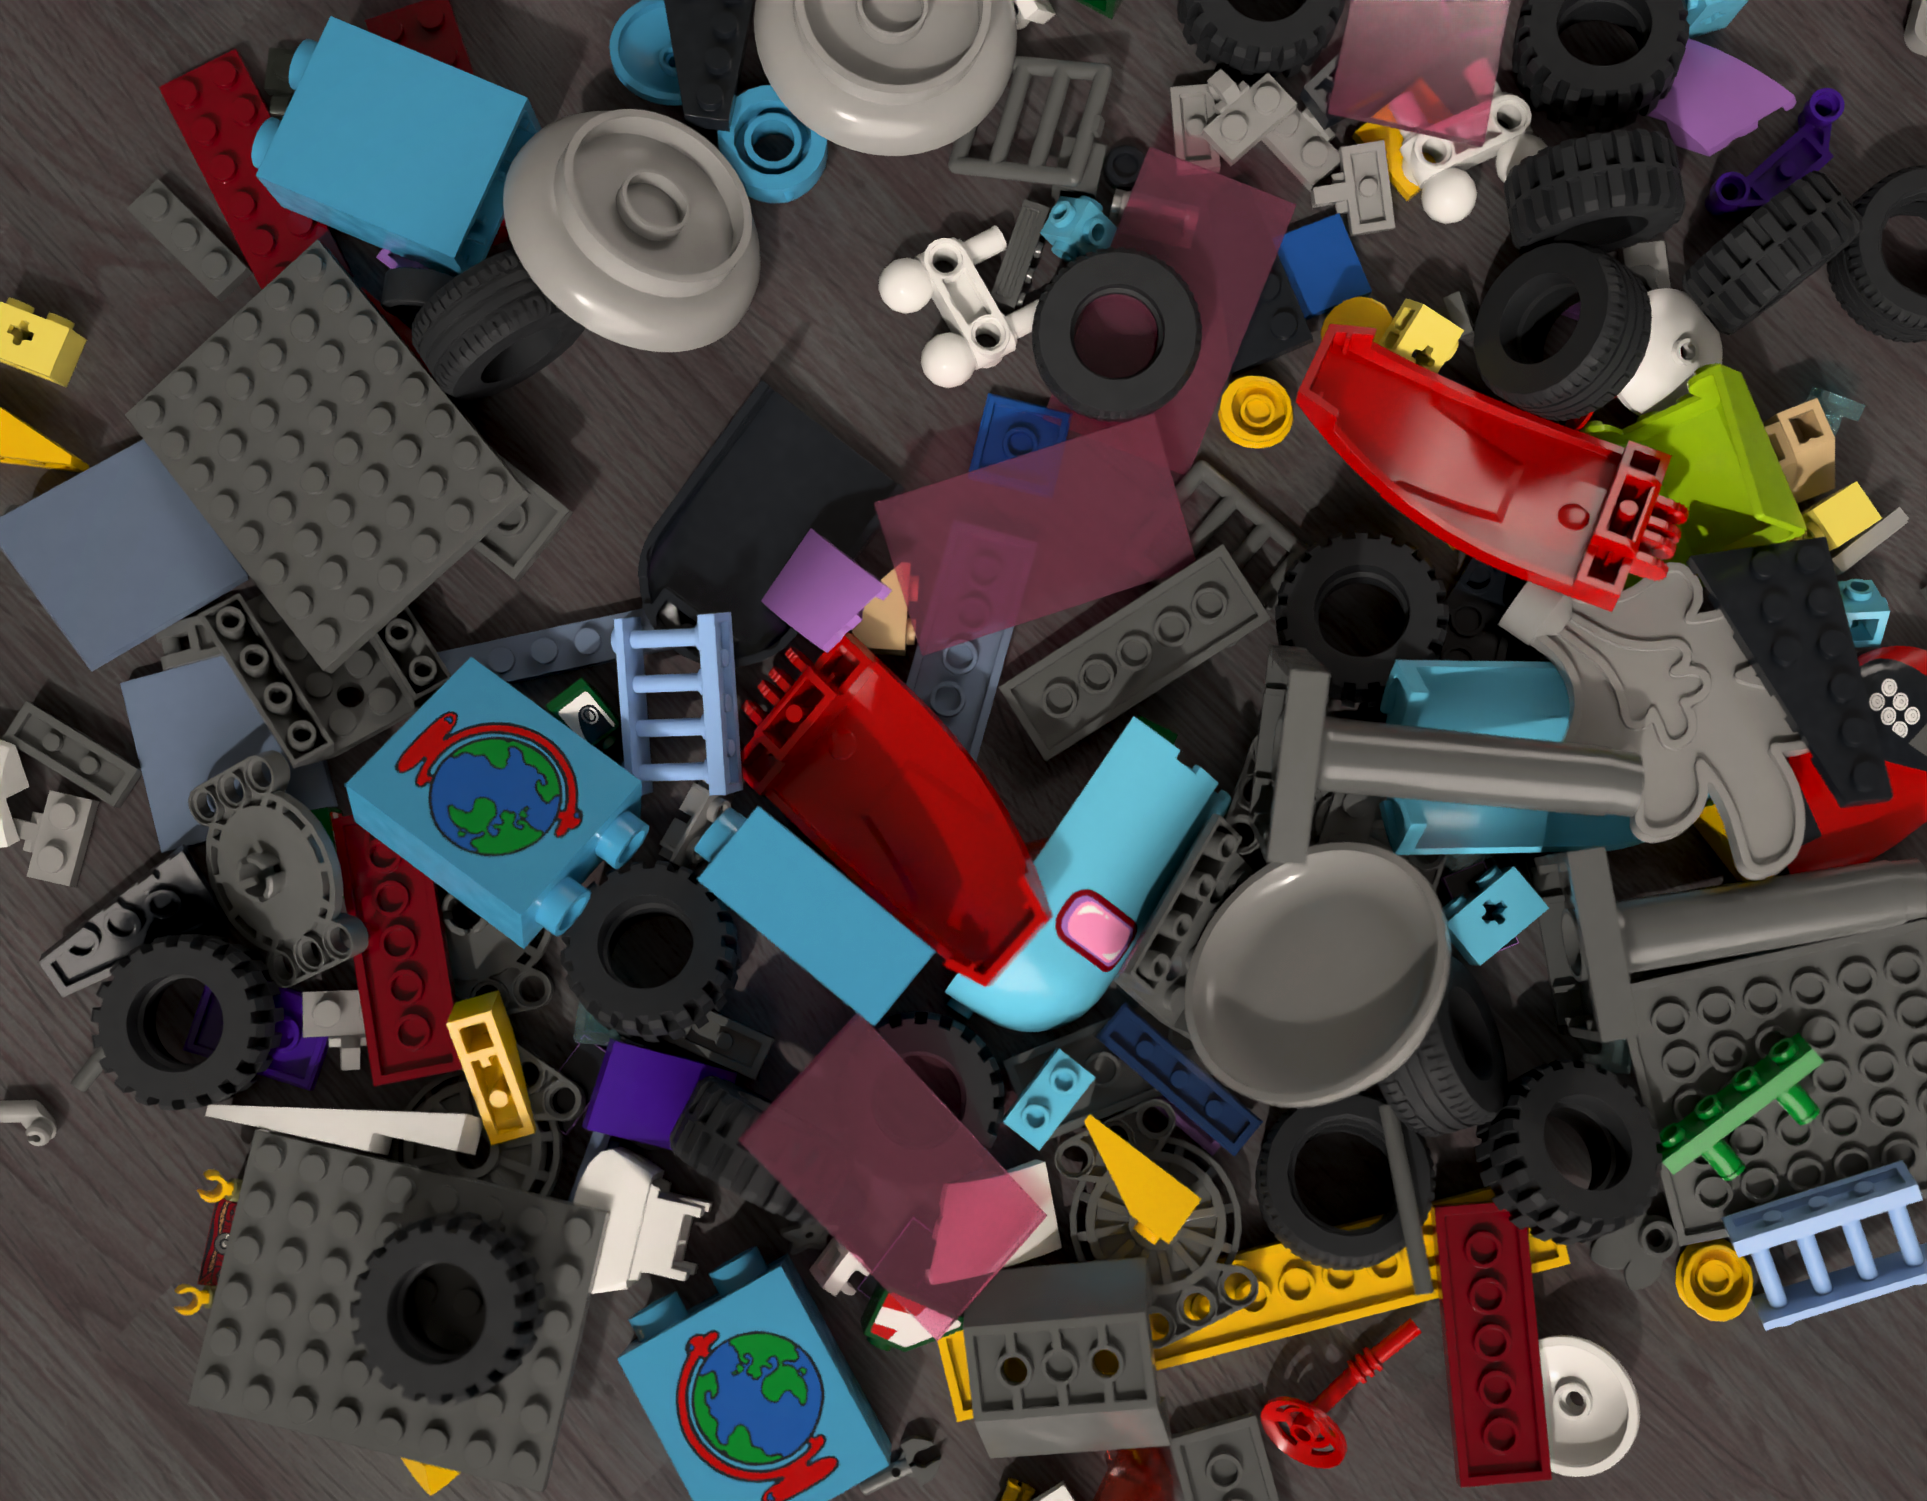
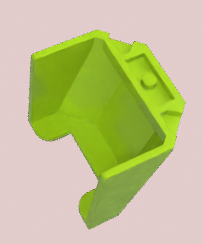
(1717, 467)

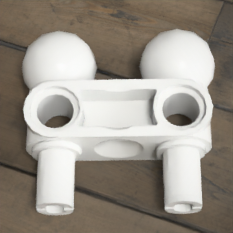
(1448, 189)
(963, 303)

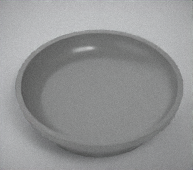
(887, 70)
(634, 228)
(1318, 975)

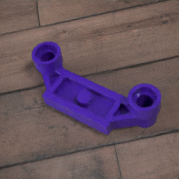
(1794, 159)

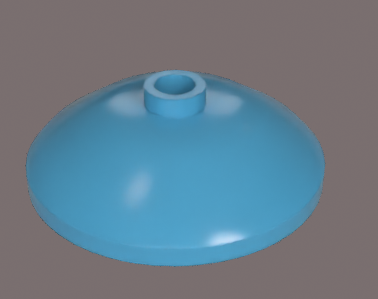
(644, 53)

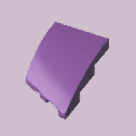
(1717, 99)
(822, 591)

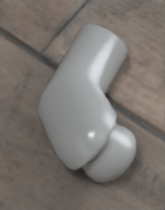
(33, 1116)

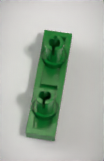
(1747, 1094)

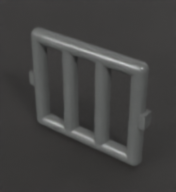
(1036, 171)
(1265, 523)

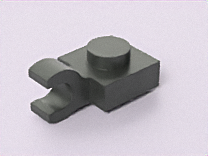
(277, 80)

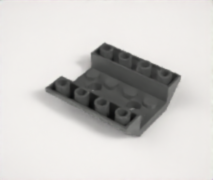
(299, 699)
(1162, 955)
(1056, 1324)

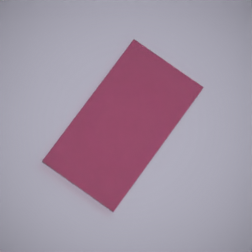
(1421, 65)
(1223, 247)
(1036, 534)
(894, 1176)

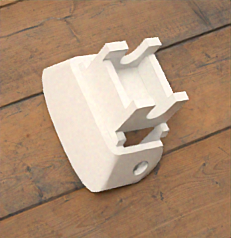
(645, 1223)

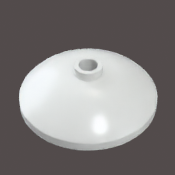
(1663, 371)
(1602, 1430)

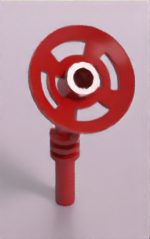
(1313, 1417)

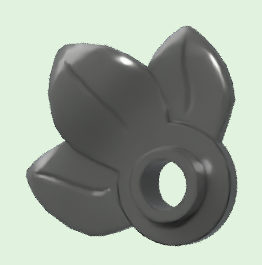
(1632, 1252)

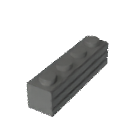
(1019, 257)

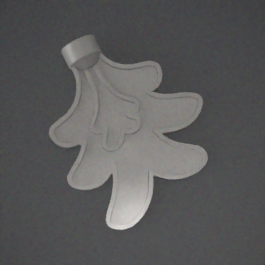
(1686, 700)

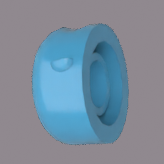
(761, 114)

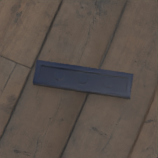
(1179, 1079)

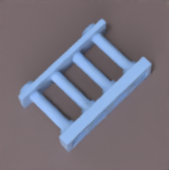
(714, 681)
(1821, 1209)

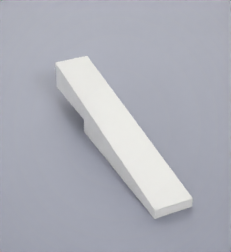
(360, 1128)

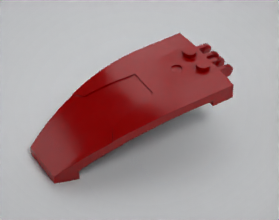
(1493, 475)
(896, 806)

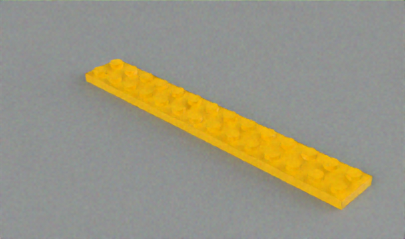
(1289, 1302)

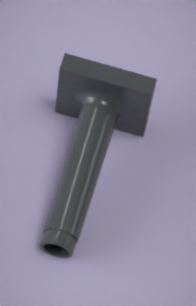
(1313, 753)
(1598, 941)

